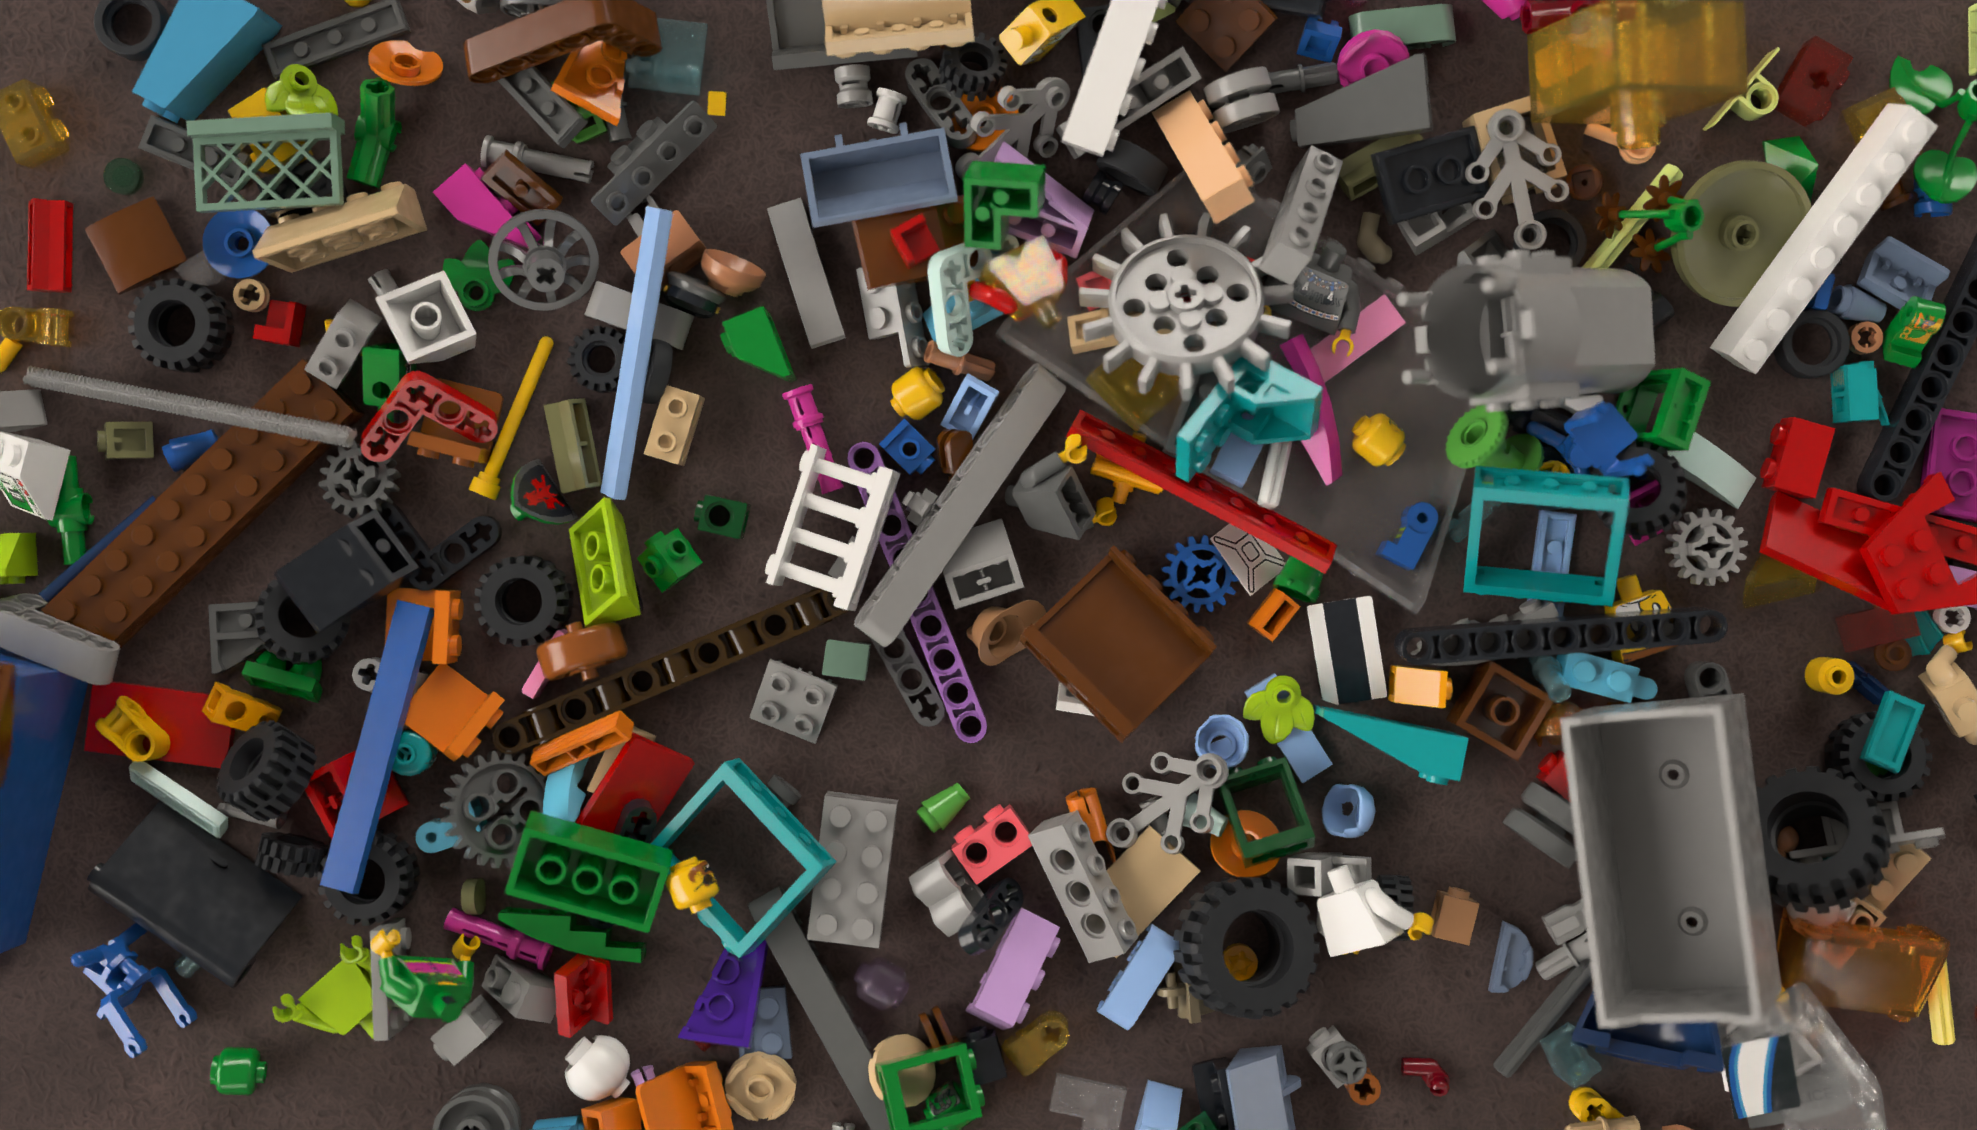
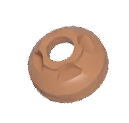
(731, 273)

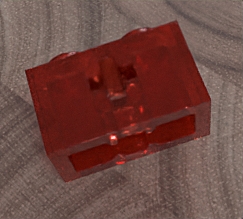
(1795, 92)

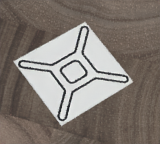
(1248, 557)

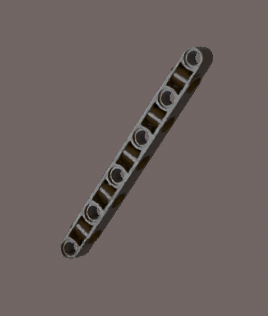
(668, 670)

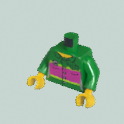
(426, 984)

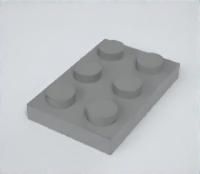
(387, 1015)

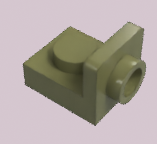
(126, 440)

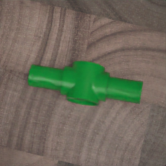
(72, 514)

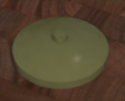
(1746, 222)

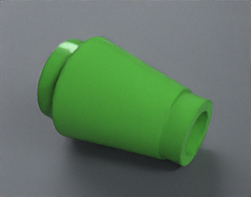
(942, 807)

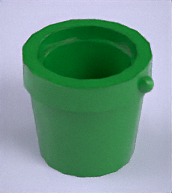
(1299, 580)

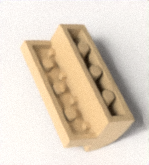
(895, 24)

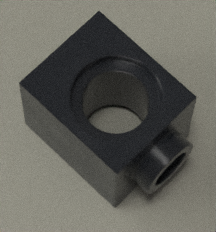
(987, 1054)

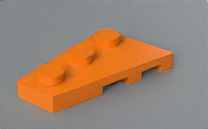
(594, 80)

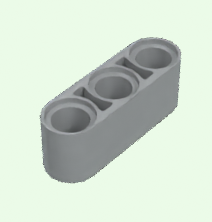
(613, 307)

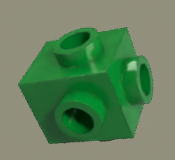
(668, 559)

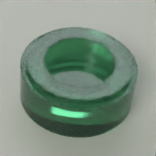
(123, 176)

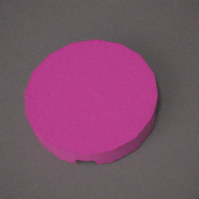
(1369, 54)

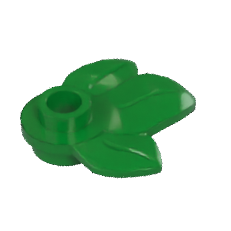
(475, 273)

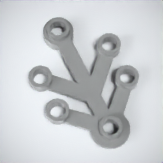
(1020, 125)
(1516, 173)
(1173, 798)

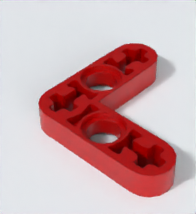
(419, 405)

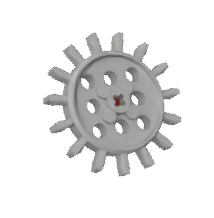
(1185, 306)

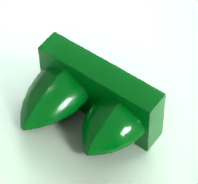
(270, 674)

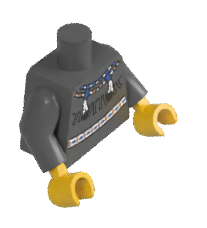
(1324, 296)
(1054, 497)

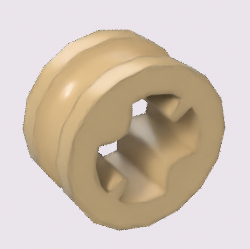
(254, 306)

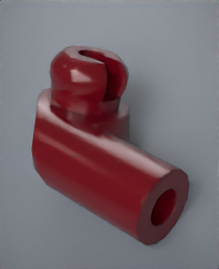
(1430, 1072)

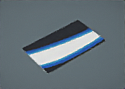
(1761, 1076)

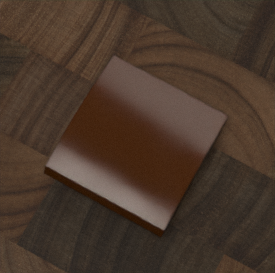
(135, 245)

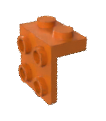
(443, 641)
(452, 712)
(685, 1099)

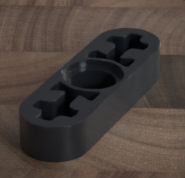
(1003, 913)

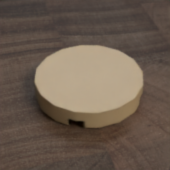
(915, 1081)
(760, 1086)

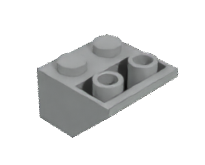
(982, 566)

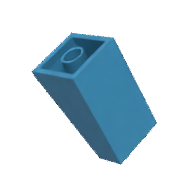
(201, 55)

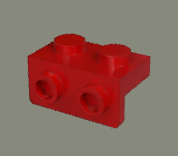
(583, 993)

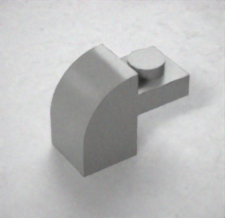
(1309, 871)

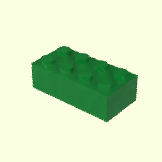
(589, 871)

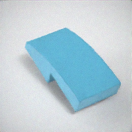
(561, 792)

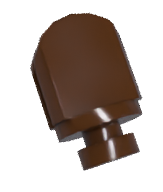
(953, 449)
(948, 1039)

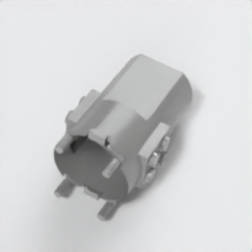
(1582, 328)

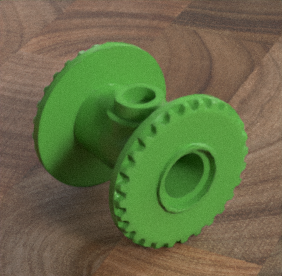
(1481, 441)

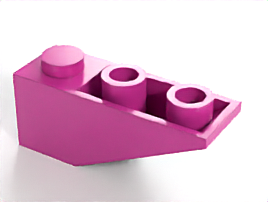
(477, 205)

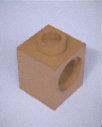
(1454, 915)

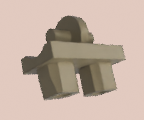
(1180, 997)

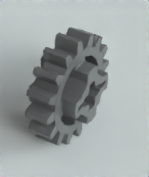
(371, 489)

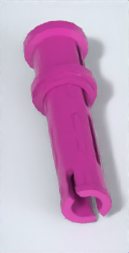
(808, 422)
(513, 942)

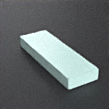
(178, 798)

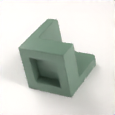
(846, 659)

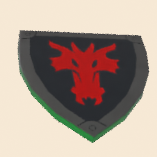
(538, 496)

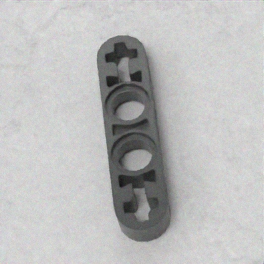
(909, 660)

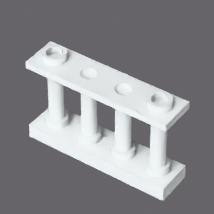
(856, 554)

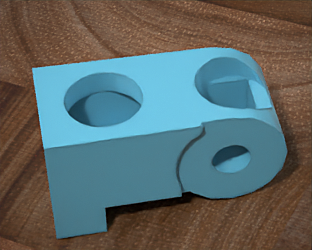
(431, 835)

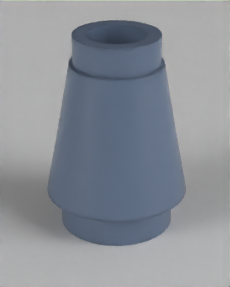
(1855, 305)

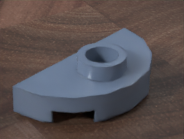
(1512, 959)

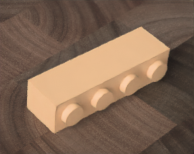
(1204, 157)

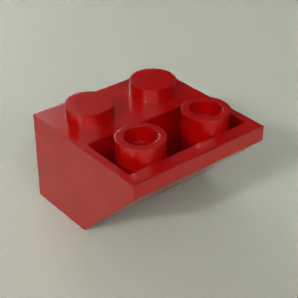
(329, 786)

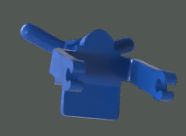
(1594, 441)
(121, 978)

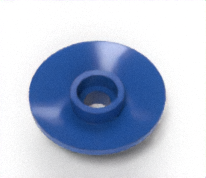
(222, 240)

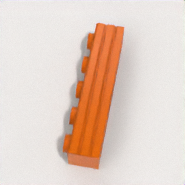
(582, 743)

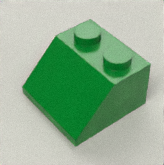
(757, 343)

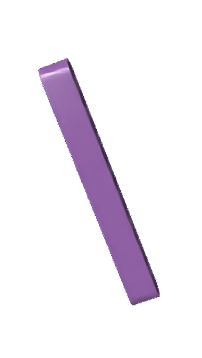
(930, 606)

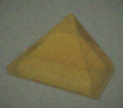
(1775, 581)

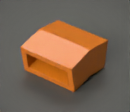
(1267, 610)

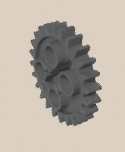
(482, 784)

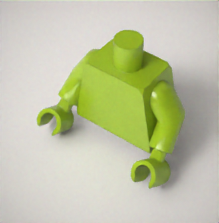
(339, 998)

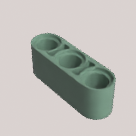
(1414, 25)

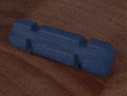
(1867, 684)

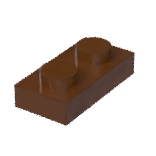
(520, 185)

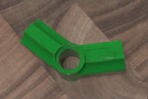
(374, 132)

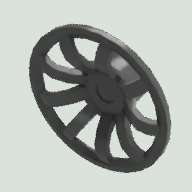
(543, 264)

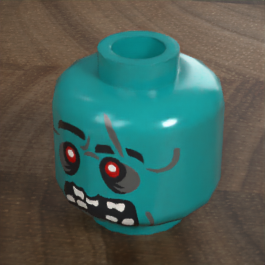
(422, 754)

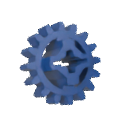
(1181, 588)

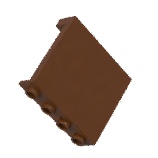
(1119, 643)

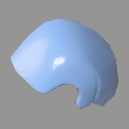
(1231, 748)
(1360, 818)

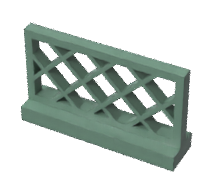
(261, 131)

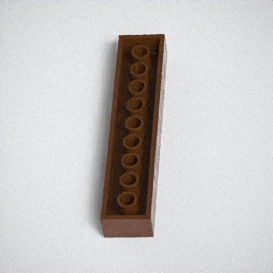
(200, 513)

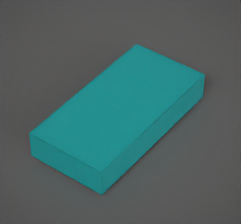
(1892, 731)

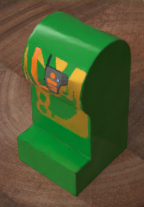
(1912, 330)

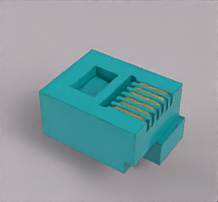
(1856, 394)

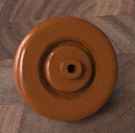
(582, 651)

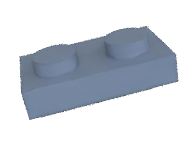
(1899, 272)

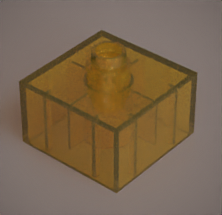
(1637, 65)

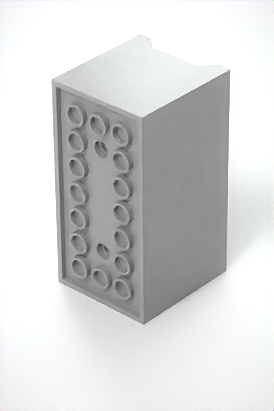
(1670, 853)

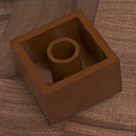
(1500, 709)

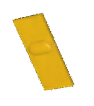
(716, 103)

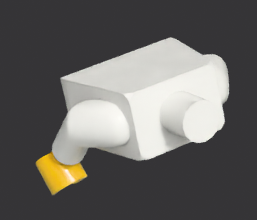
(1363, 915)

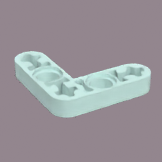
(957, 325)

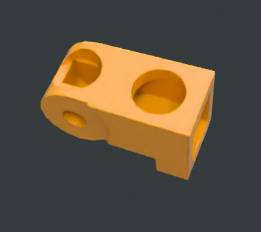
(238, 708)

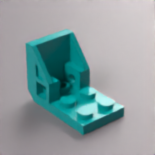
(1282, 406)

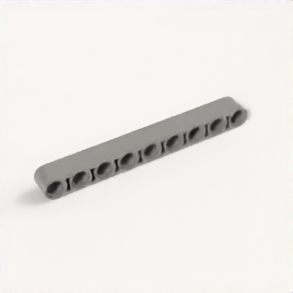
(959, 505)

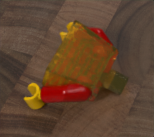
(1024, 282)

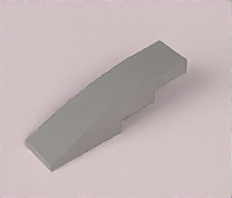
(806, 273)

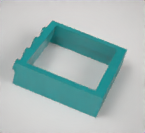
(1547, 490)
(785, 828)

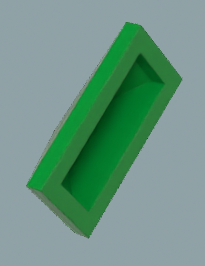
(1793, 157)

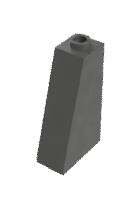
(1373, 108)

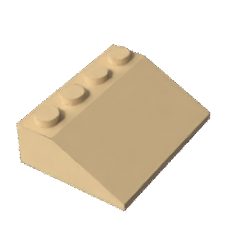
(342, 229)

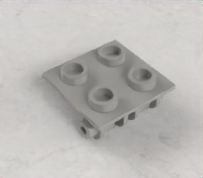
(793, 700)

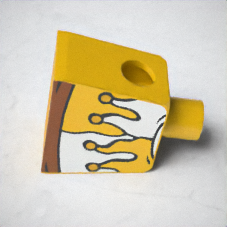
(1033, 37)
(1634, 600)

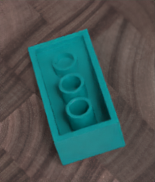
(1429, 750)

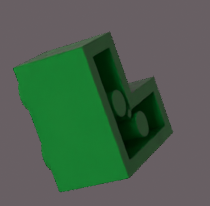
(995, 193)

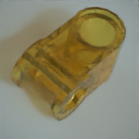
(40, 326)
(1033, 1046)

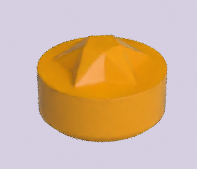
(1240, 961)

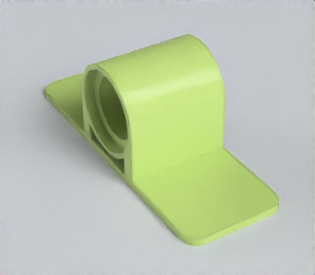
(1757, 86)

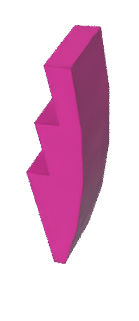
(1325, 443)

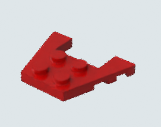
(1909, 560)

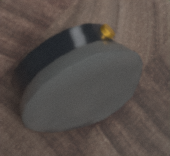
(692, 295)

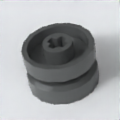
(1548, 826)
(481, 1107)

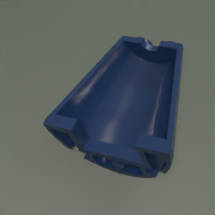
(1656, 1044)

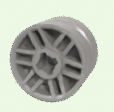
(1242, 99)

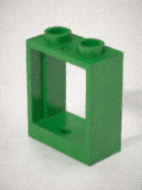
(1678, 411)
(893, 1095)

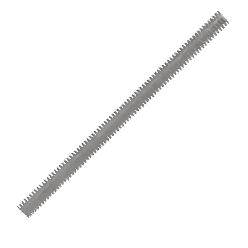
(190, 407)

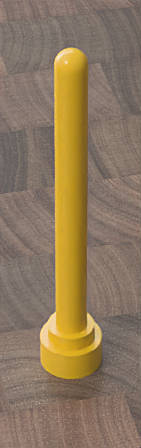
(487, 481)

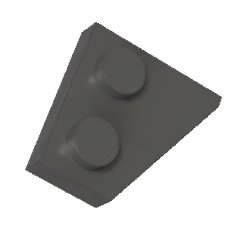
(234, 634)

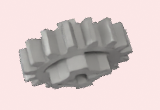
(1704, 533)

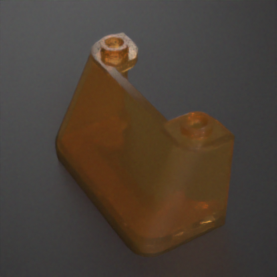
(1862, 964)

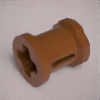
(1366, 1095)

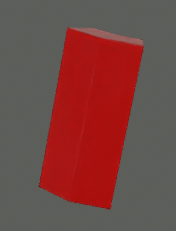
(50, 245)

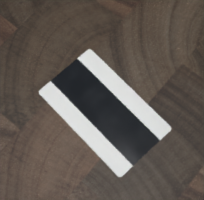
(1347, 650)

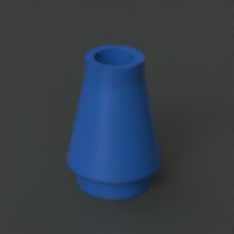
(185, 450)

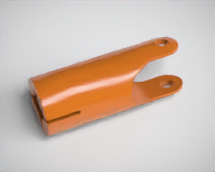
(1092, 814)

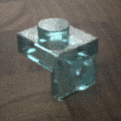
(1567, 1059)

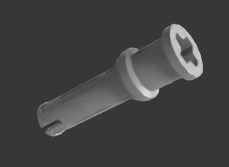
(537, 160)

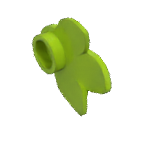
(298, 98)
(1280, 715)

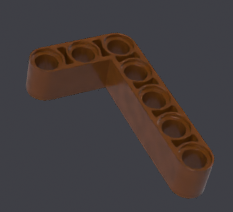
(560, 31)

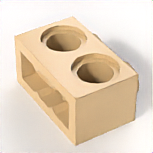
(674, 425)

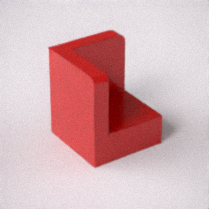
(914, 241)
(283, 324)

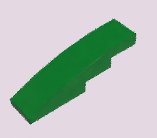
(560, 930)

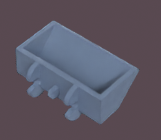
(878, 176)
(1261, 1089)

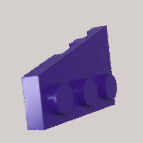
(730, 1001)

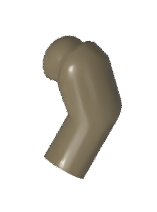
(1369, 242)

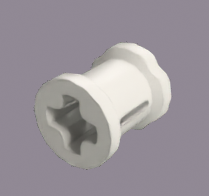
(887, 110)

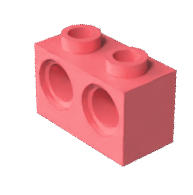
(998, 850)

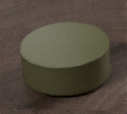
(473, 896)

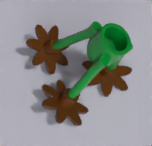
(1678, 215)

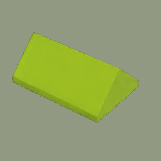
(604, 565)

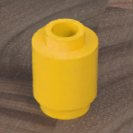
(1829, 675)

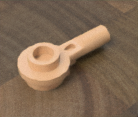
(1632, 156)

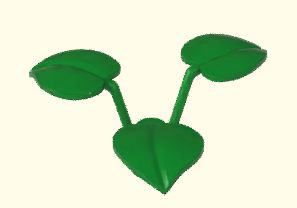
(1936, 172)

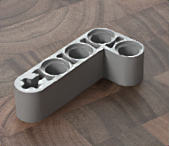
(54, 641)

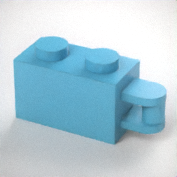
(1605, 677)

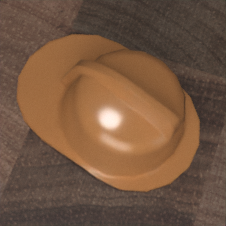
(1000, 628)

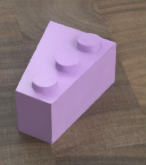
(1062, 217)
(1015, 970)

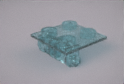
(677, 65)

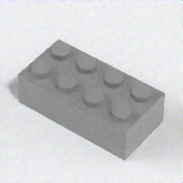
(853, 893)

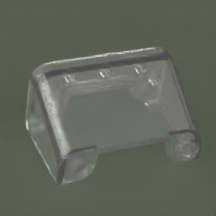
(1831, 1076)

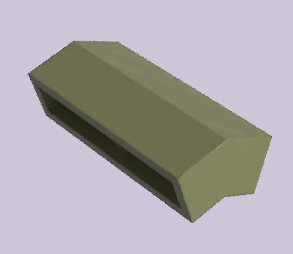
(1357, 170)
(573, 445)

